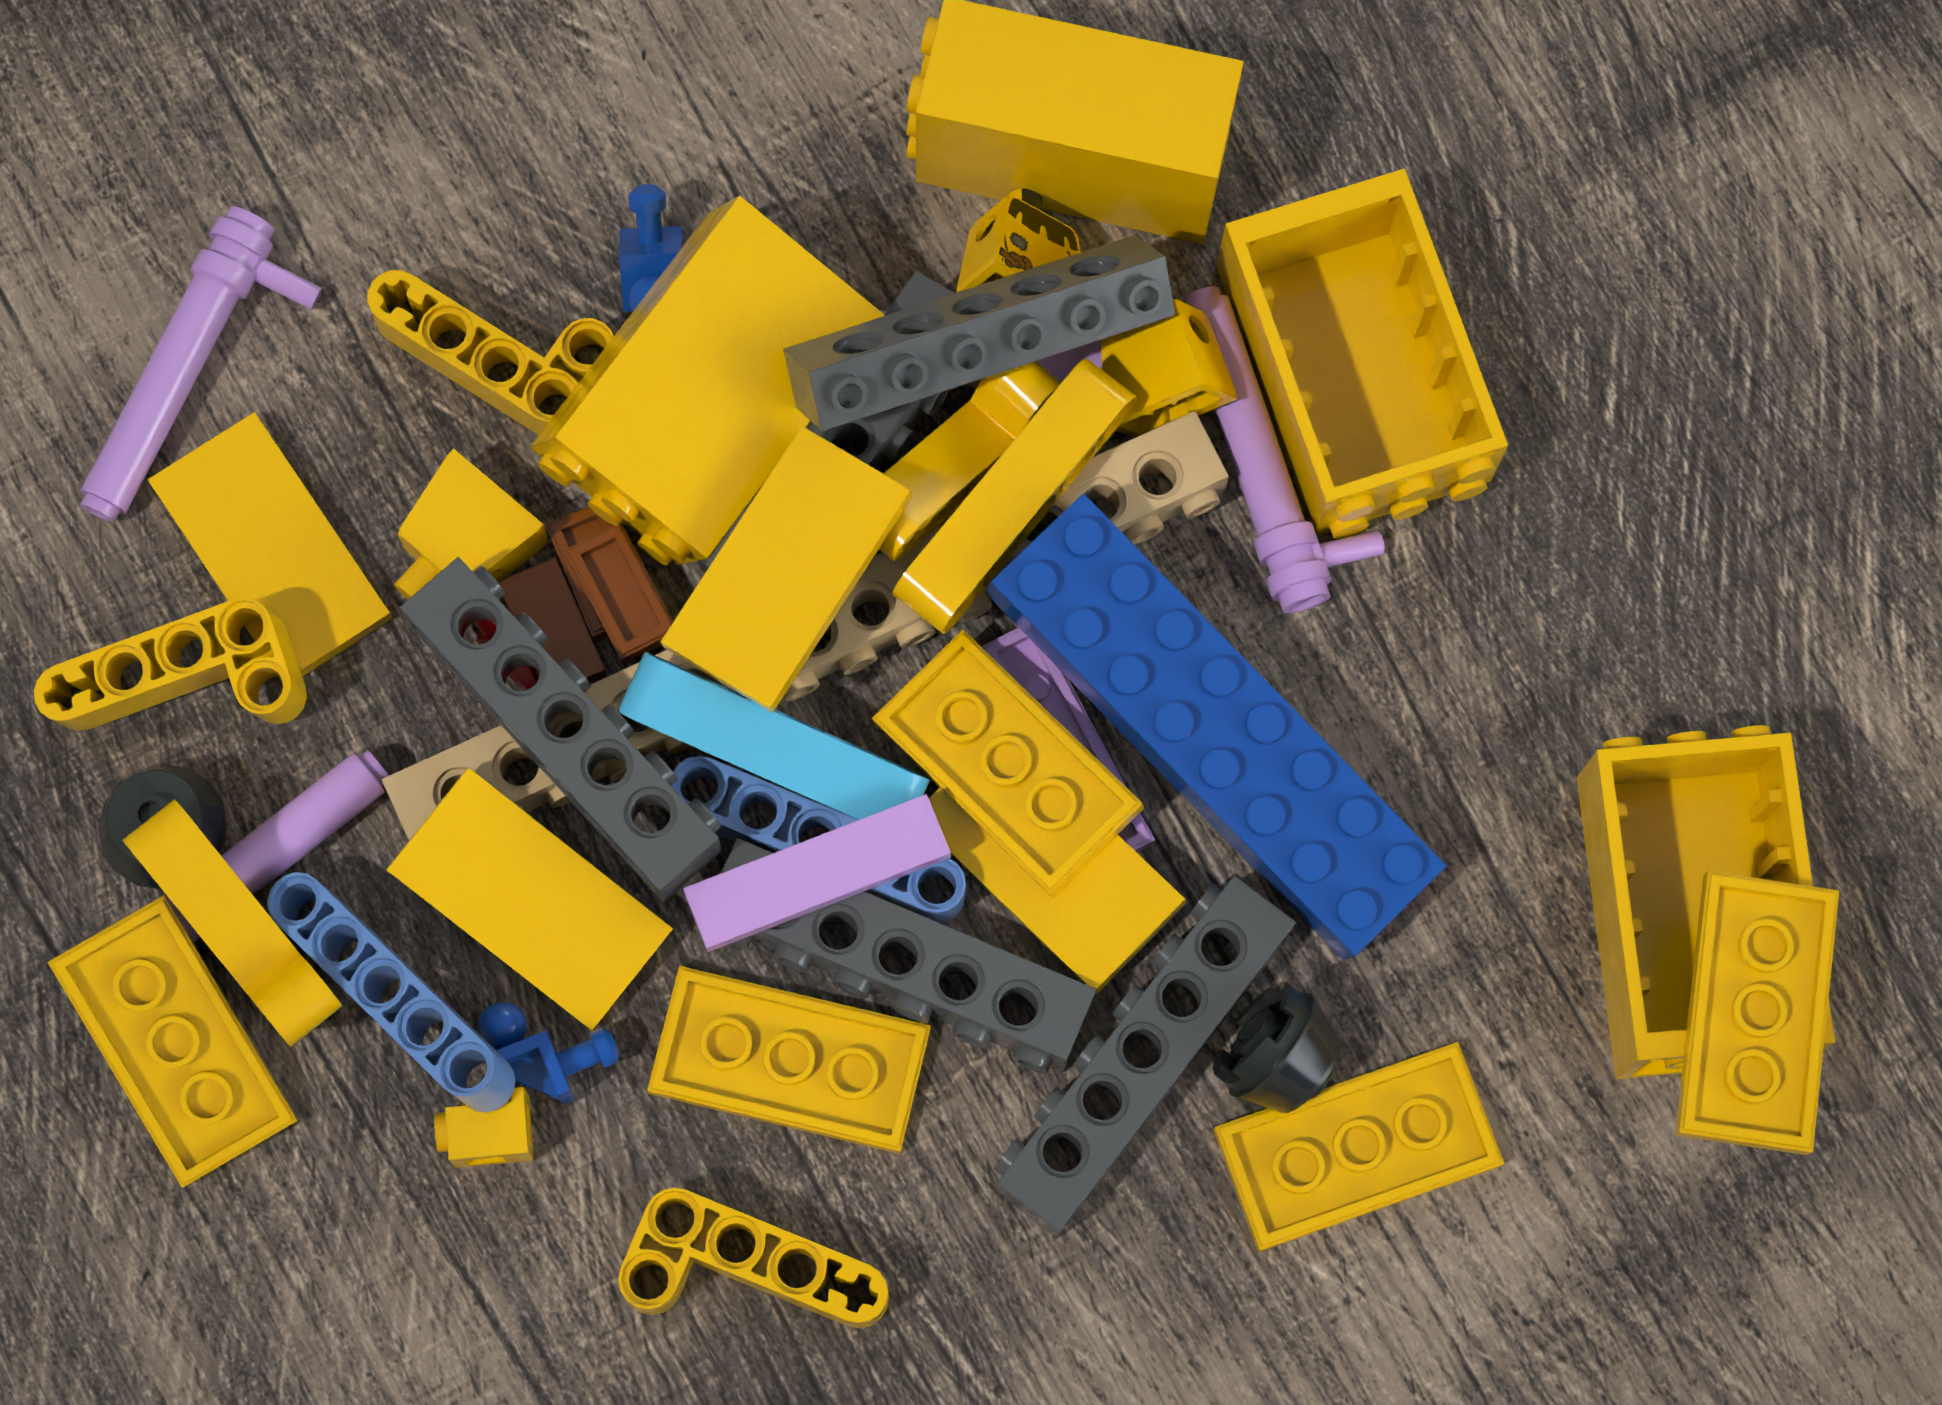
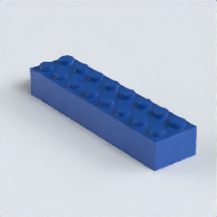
(1214, 728)

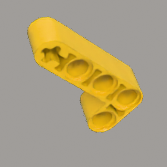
(481, 348)
(962, 451)
(166, 679)
(232, 923)
(758, 1271)

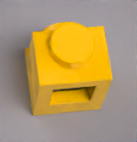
(487, 1137)

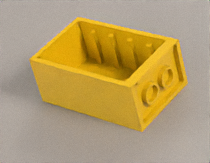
(1074, 113)
(1361, 354)
(696, 385)
(1650, 835)

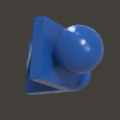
(648, 248)
(535, 1057)

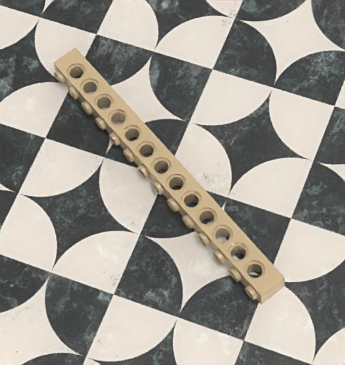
(1174, 450)

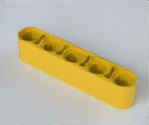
(1014, 496)

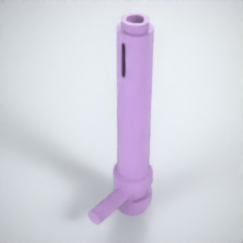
(219, 280)
(1284, 537)
(303, 824)

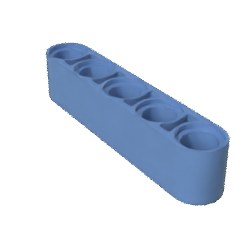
(793, 819)
(413, 1007)

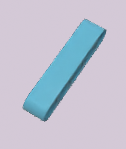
(766, 742)

